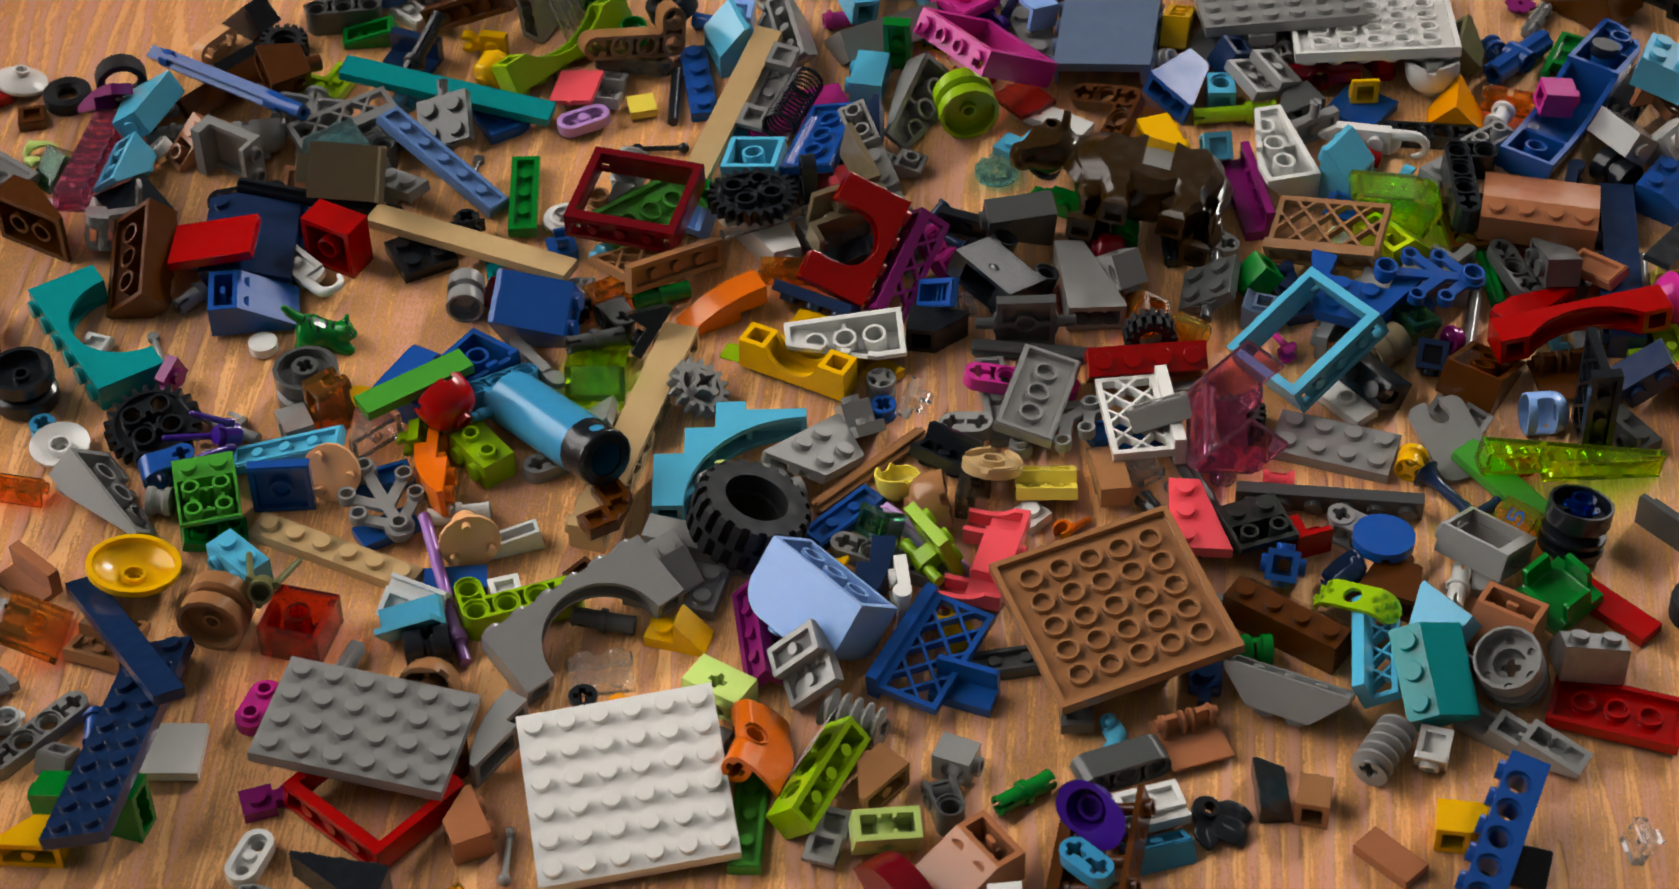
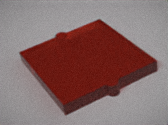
(1024, 100)

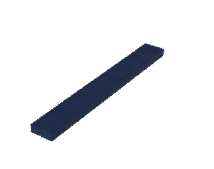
(126, 642)

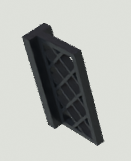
(1596, 394)

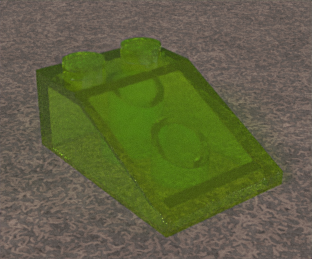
(1413, 200)
(597, 375)

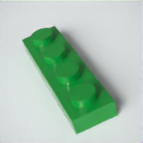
(524, 197)

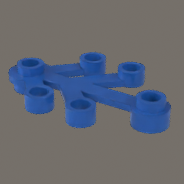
(1464, 277)

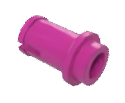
(835, 20)

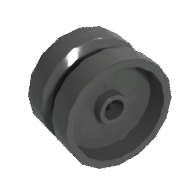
(296, 367)

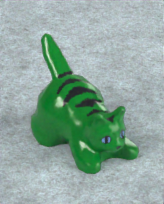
(321, 332)

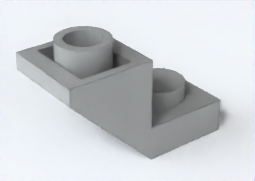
(859, 416)

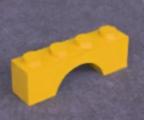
(766, 352)

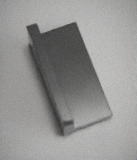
(1658, 520)

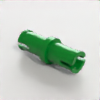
(662, 294)
(1023, 792)

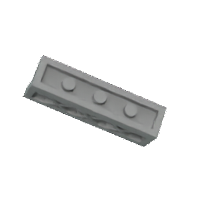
(364, 121)

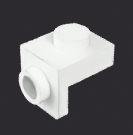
(1433, 748)

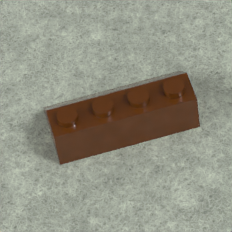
(139, 260)
(1293, 624)

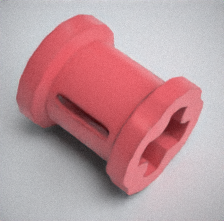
(1275, 477)

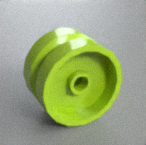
(965, 103)

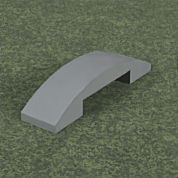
(779, 66)

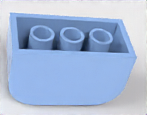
(804, 582)

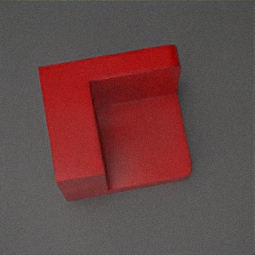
(1311, 540)

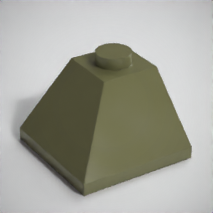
(1471, 46)

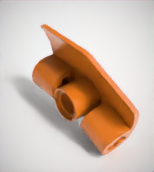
(759, 745)

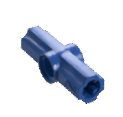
(1518, 57)

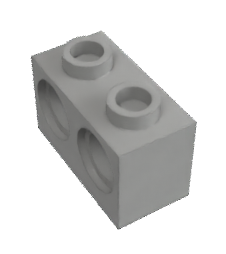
(1124, 268)

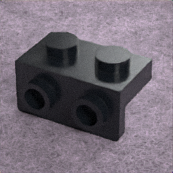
(943, 448)

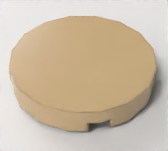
(991, 465)

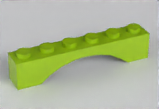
(522, 71)

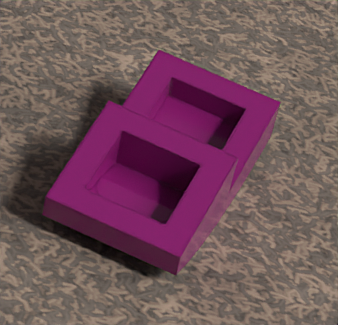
(105, 97)

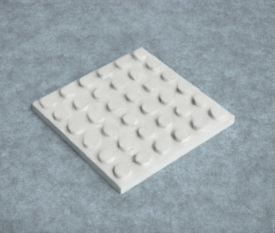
(1392, 33)
(627, 788)

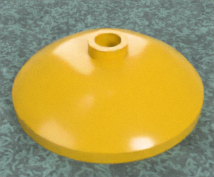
(133, 565)

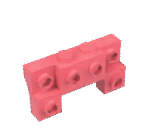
(998, 537)

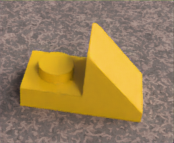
(682, 635)

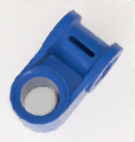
(156, 466)

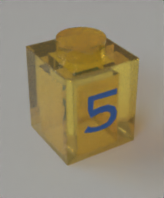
(1519, 515)

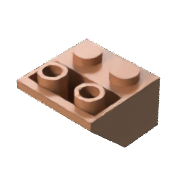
(1504, 606)

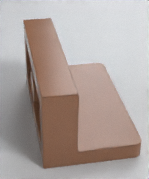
(30, 574)

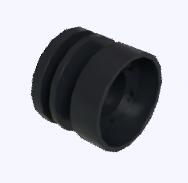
(1567, 533)

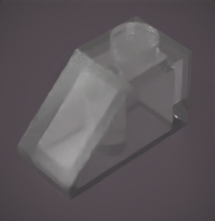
(369, 436)

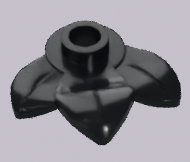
(1222, 824)

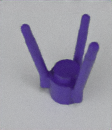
(226, 434)

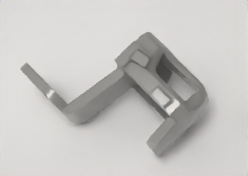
(98, 219)

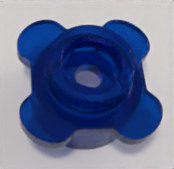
(1582, 504)

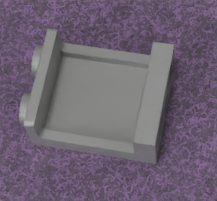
(229, 148)

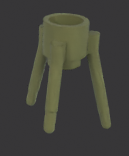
(263, 587)

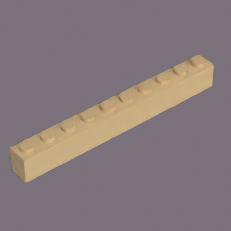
(641, 419)

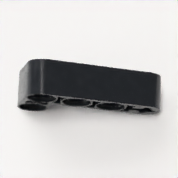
(1460, 168)

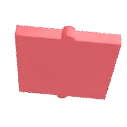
(576, 87)

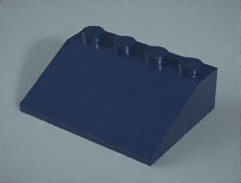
(276, 238)

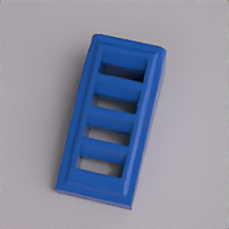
(938, 292)

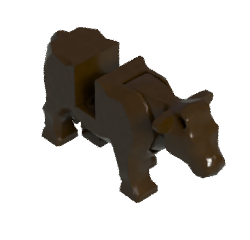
(1117, 184)

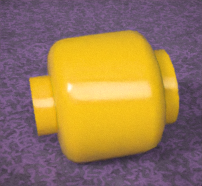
(482, 69)

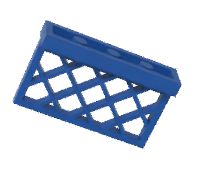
(903, 644)

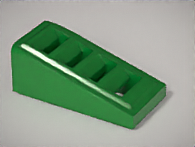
(369, 34)

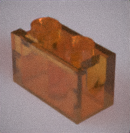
(329, 399)

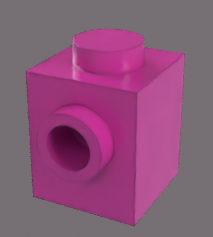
(1556, 97)

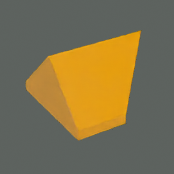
(1455, 106)

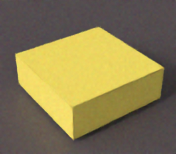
(641, 106)

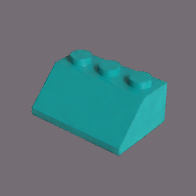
(1434, 673)

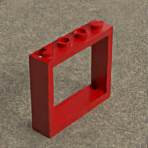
(351, 837)

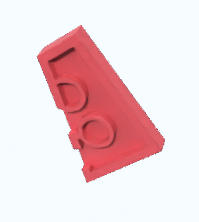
(1197, 518)

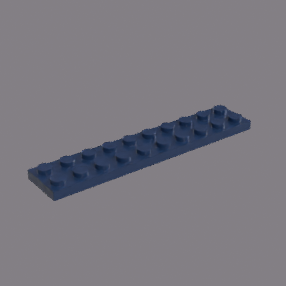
(111, 757)

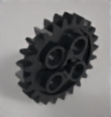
(753, 196)
(145, 417)

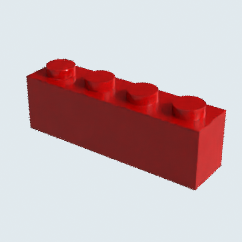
(1180, 357)

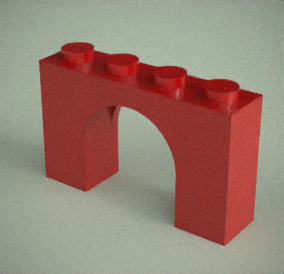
(885, 215)

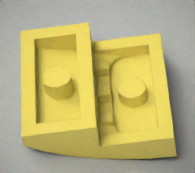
(1047, 483)

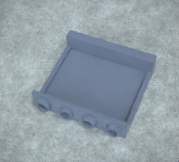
(1107, 36)

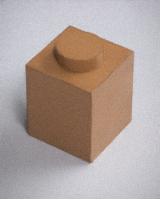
(1313, 800)

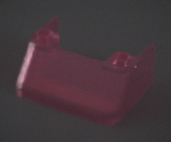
(1218, 432)

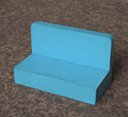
(410, 615)

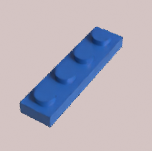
(698, 82)

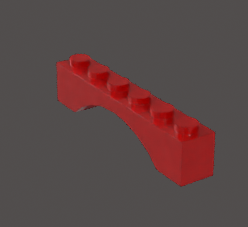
(1634, 310)

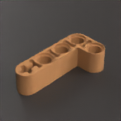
(634, 35)

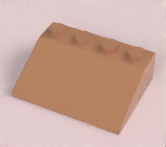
(1539, 208)

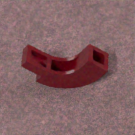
(890, 871)

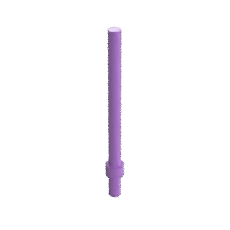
(457, 634)

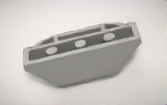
(787, 17)
(1284, 692)

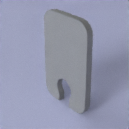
(1444, 438)

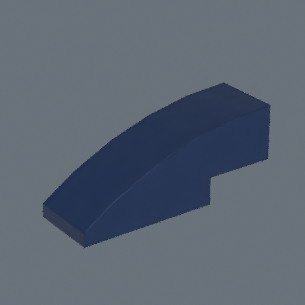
(881, 559)

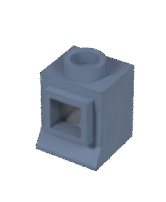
(1253, 306)

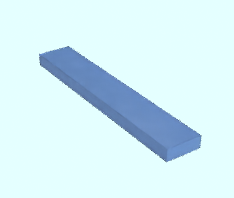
(443, 161)

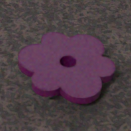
(1520, 6)

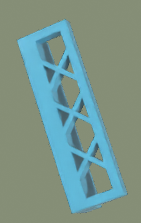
(1368, 657)

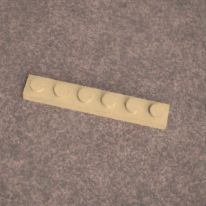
(330, 551)

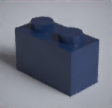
(1648, 373)

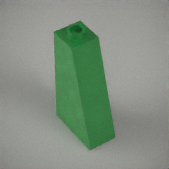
(134, 820)

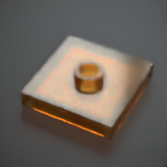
(34, 626)

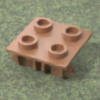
(1192, 737)

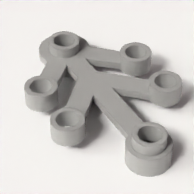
(1086, 409)
(397, 525)

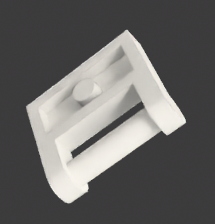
(902, 590)

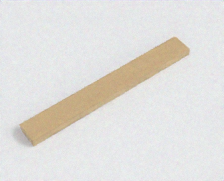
(737, 91)
(471, 242)

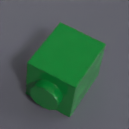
(1258, 274)

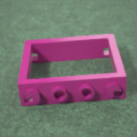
(980, 39)

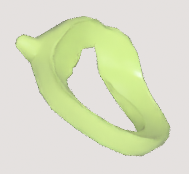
(33, 161)

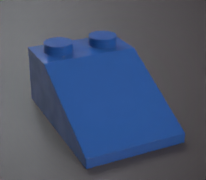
(1658, 192)

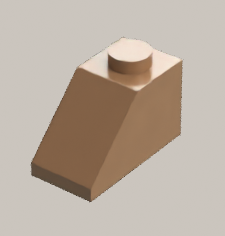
(881, 776)

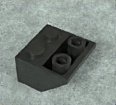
(1256, 523)

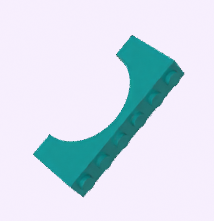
(106, 375)

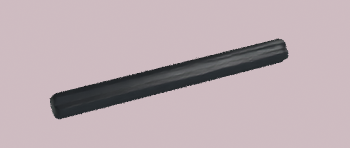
(297, 195)

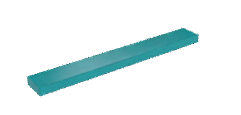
(424, 86)

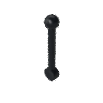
(683, 148)

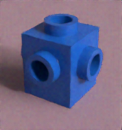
(1270, 562)

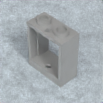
(1484, 543)

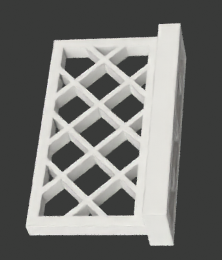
(1171, 435)

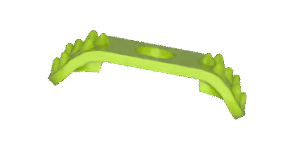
(1374, 601)

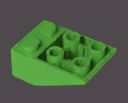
(206, 489)

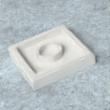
(176, 752)

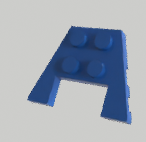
(1376, 297)

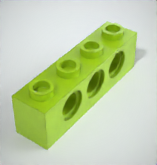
(818, 778)

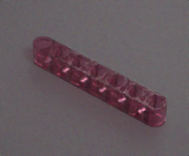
(82, 171)

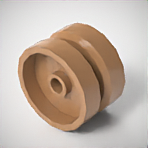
(216, 610)

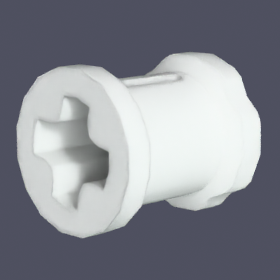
(1501, 111)

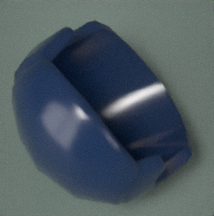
(1346, 567)

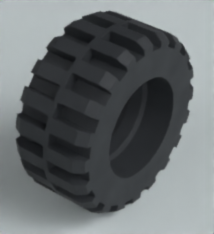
(741, 509)

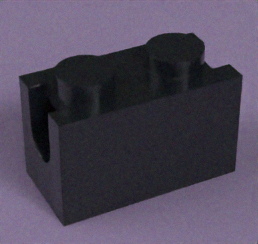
(1372, 378)

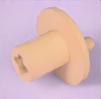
(333, 469)
(469, 539)

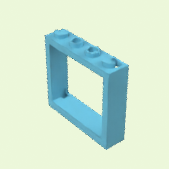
(1337, 359)

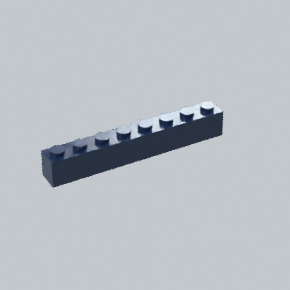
(1619, 241)

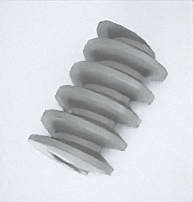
(873, 724)
(1383, 749)

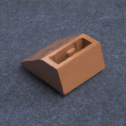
(973, 856)

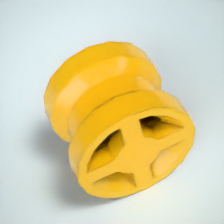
(1410, 460)

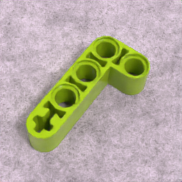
(480, 610)

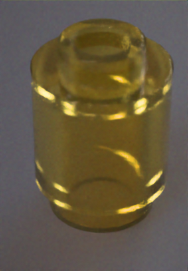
(1191, 327)

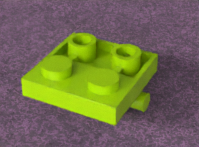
(936, 546)

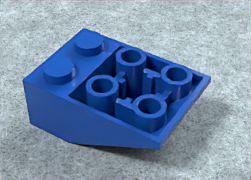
(248, 303)

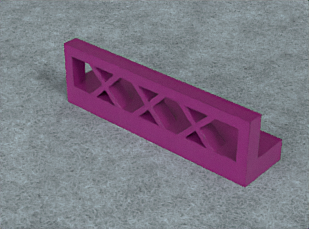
(1250, 195)
(902, 255)
(753, 639)

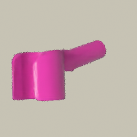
(1286, 349)

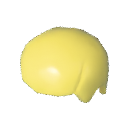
(895, 481)

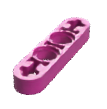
(985, 384)

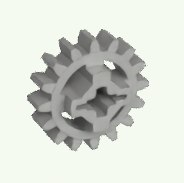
(697, 387)

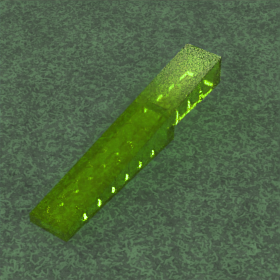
(1566, 460)

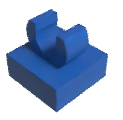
(562, 244)

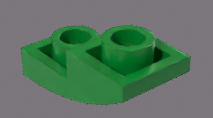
(195, 538)

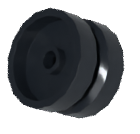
(27, 383)

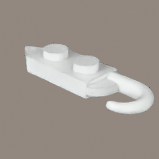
(1380, 137)
(310, 272)

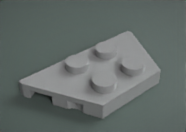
(818, 451)

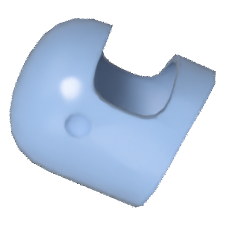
(1541, 409)

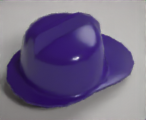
(1091, 813)

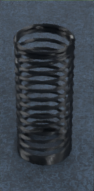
(780, 99)

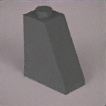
(1027, 216)

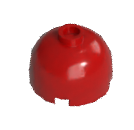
(447, 404)

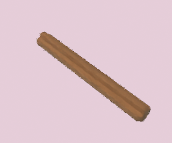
(865, 472)

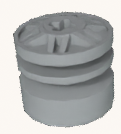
(1501, 654)

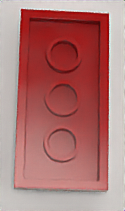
(1616, 714)

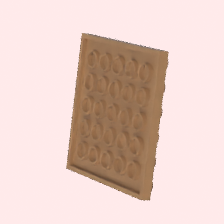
(1115, 609)

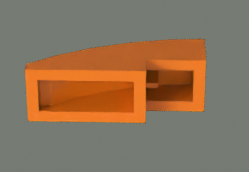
(725, 303)

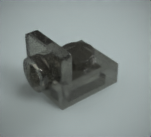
(968, 491)

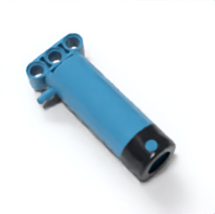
(552, 424)

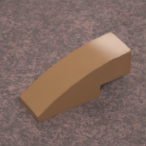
(1109, 477)

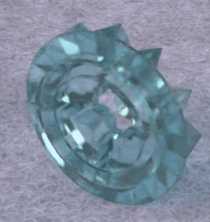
(1003, 177)

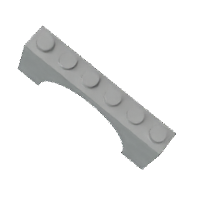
(625, 573)

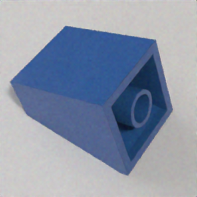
(535, 308)

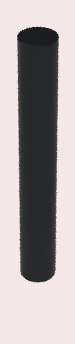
(674, 97)

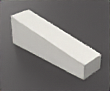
(520, 539)

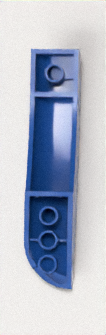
(1545, 142)

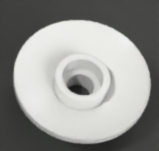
(22, 81)
(55, 439)

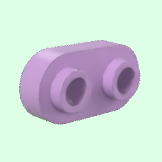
(583, 120)

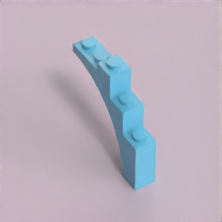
(733, 434)

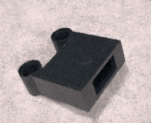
(992, 270)

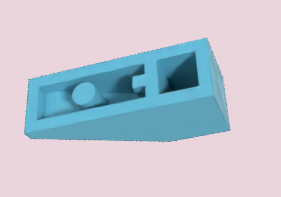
(127, 161)

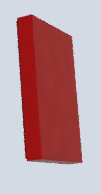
(214, 242)

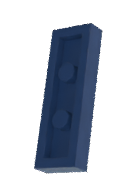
(813, 300)

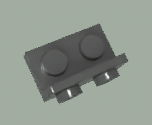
(1633, 432)

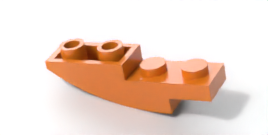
(435, 471)

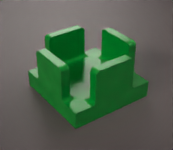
(1564, 587)

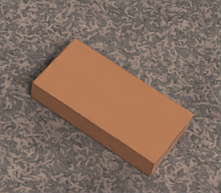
(1602, 270)
(1390, 858)

